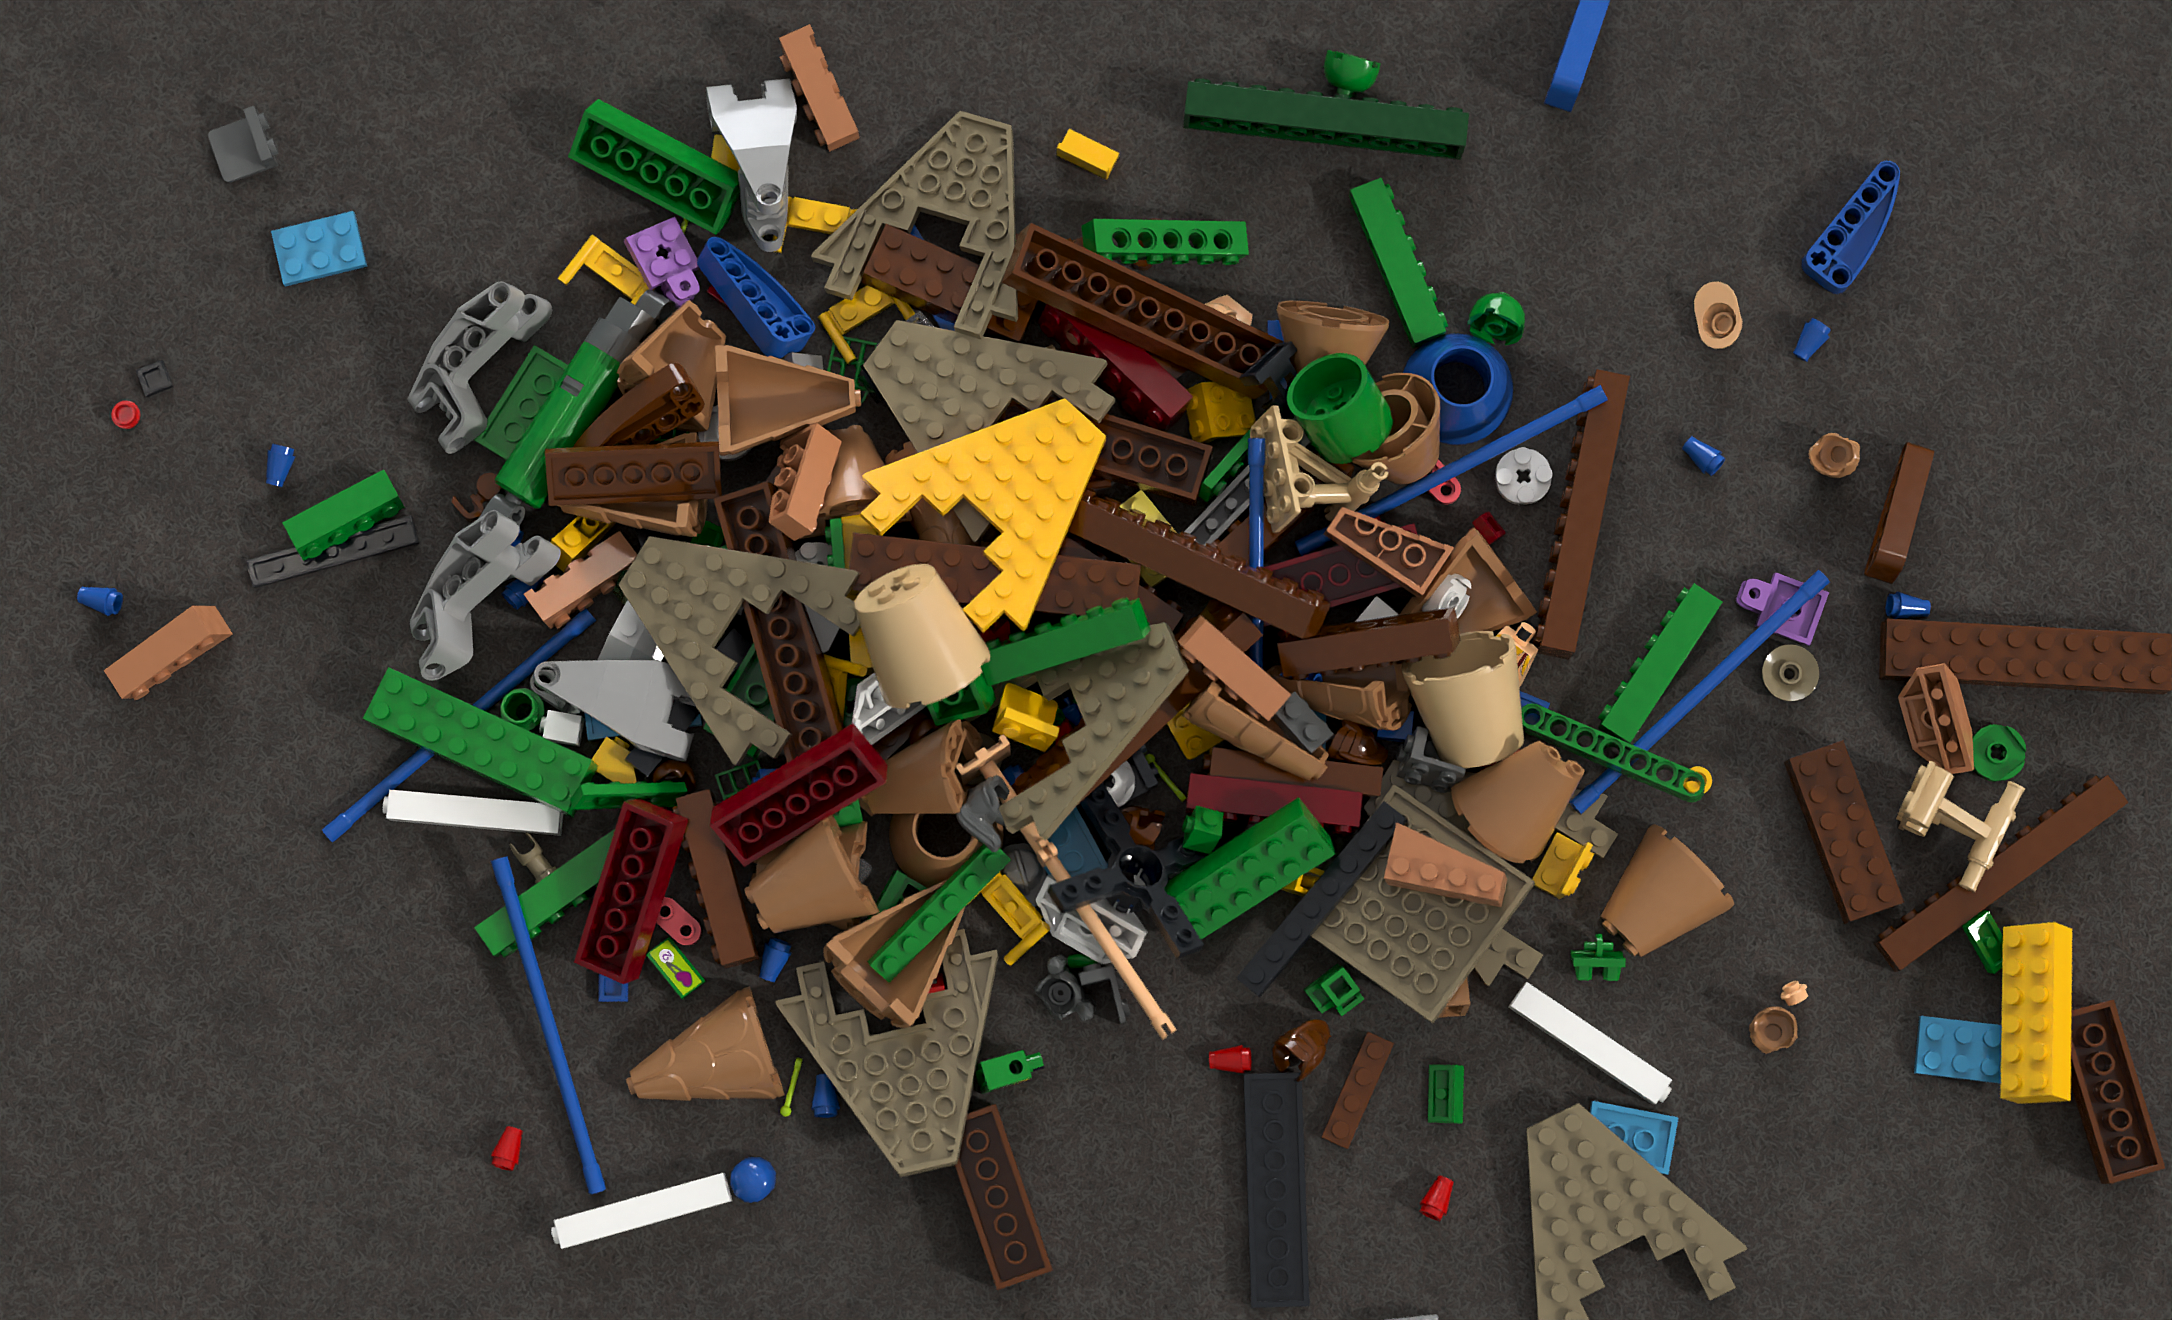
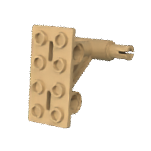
(1289, 489)
(1927, 805)

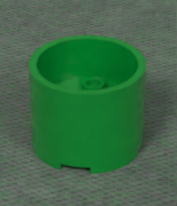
(1340, 407)

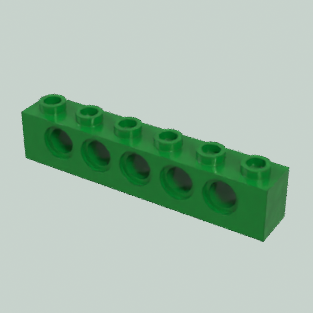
(1229, 235)

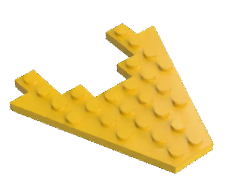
(1018, 476)

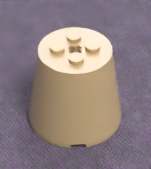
(918, 637)
(1470, 699)

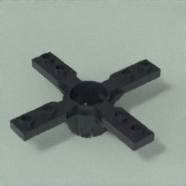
(1113, 885)

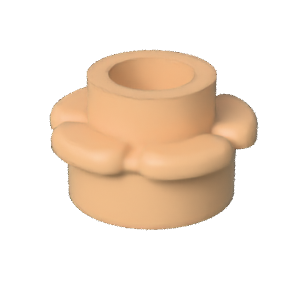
(1794, 993)

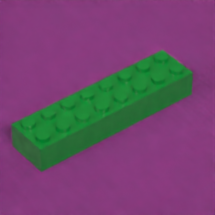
(479, 741)

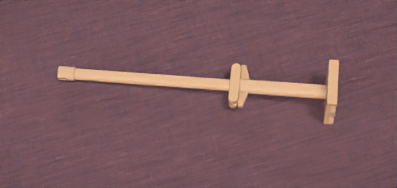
(1047, 855)

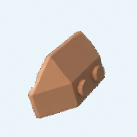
(1938, 718)

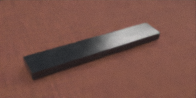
(361, 545)
(682, 714)

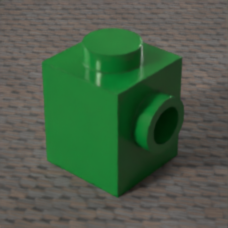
(1202, 829)

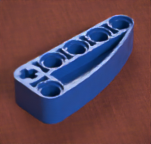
(1576, 54)
(1858, 239)
(756, 299)

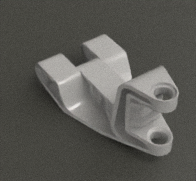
(760, 140)
(475, 336)
(467, 573)
(624, 696)

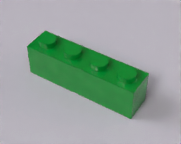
(343, 515)

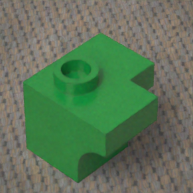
(1334, 990)

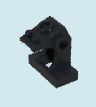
(1270, 371)

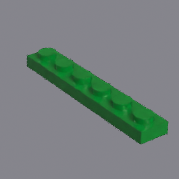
(937, 912)

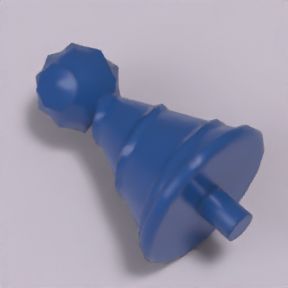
(1071, 711)

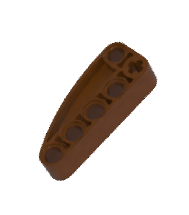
(646, 410)
(1899, 514)

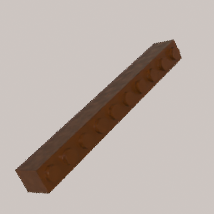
(2010, 867)

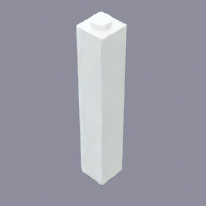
(472, 812)
(1591, 1044)
(641, 1211)

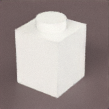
(562, 728)

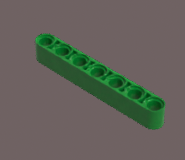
(1620, 764)

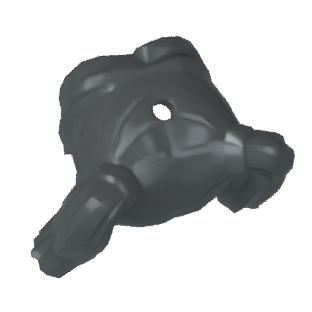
(982, 810)
(1074, 997)

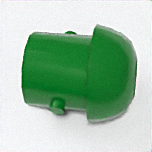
(521, 696)

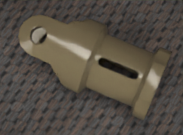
(534, 860)

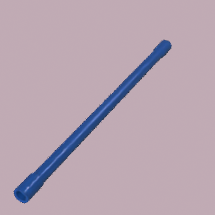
(1581, 404)
(1256, 464)
(1806, 592)
(572, 629)
(590, 1166)

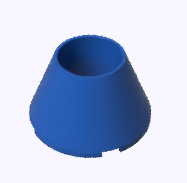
(1473, 421)

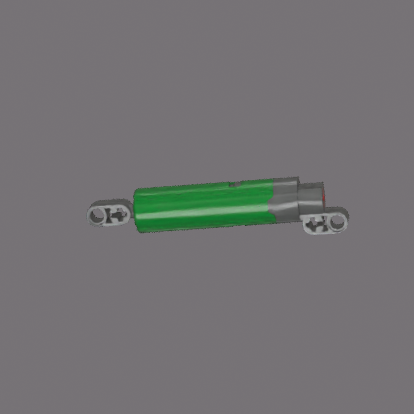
(576, 400)

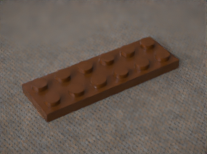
(633, 473)

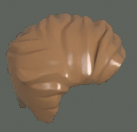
(1834, 455)
(1773, 1029)

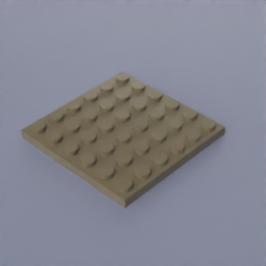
(1416, 940)

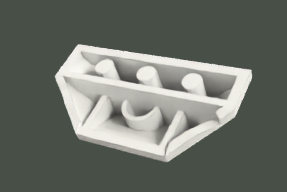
(630, 639)
(873, 715)
(1073, 931)

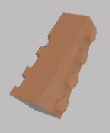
(818, 89)
(803, 480)
(1396, 553)
(582, 581)
(167, 651)
(1234, 668)
(1437, 869)

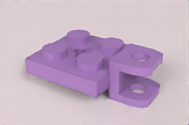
(672, 273)
(1772, 596)

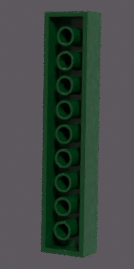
(1326, 119)

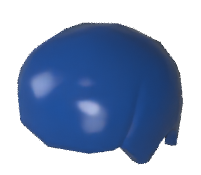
(752, 1179)

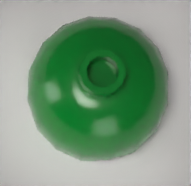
(1350, 72)
(1498, 318)

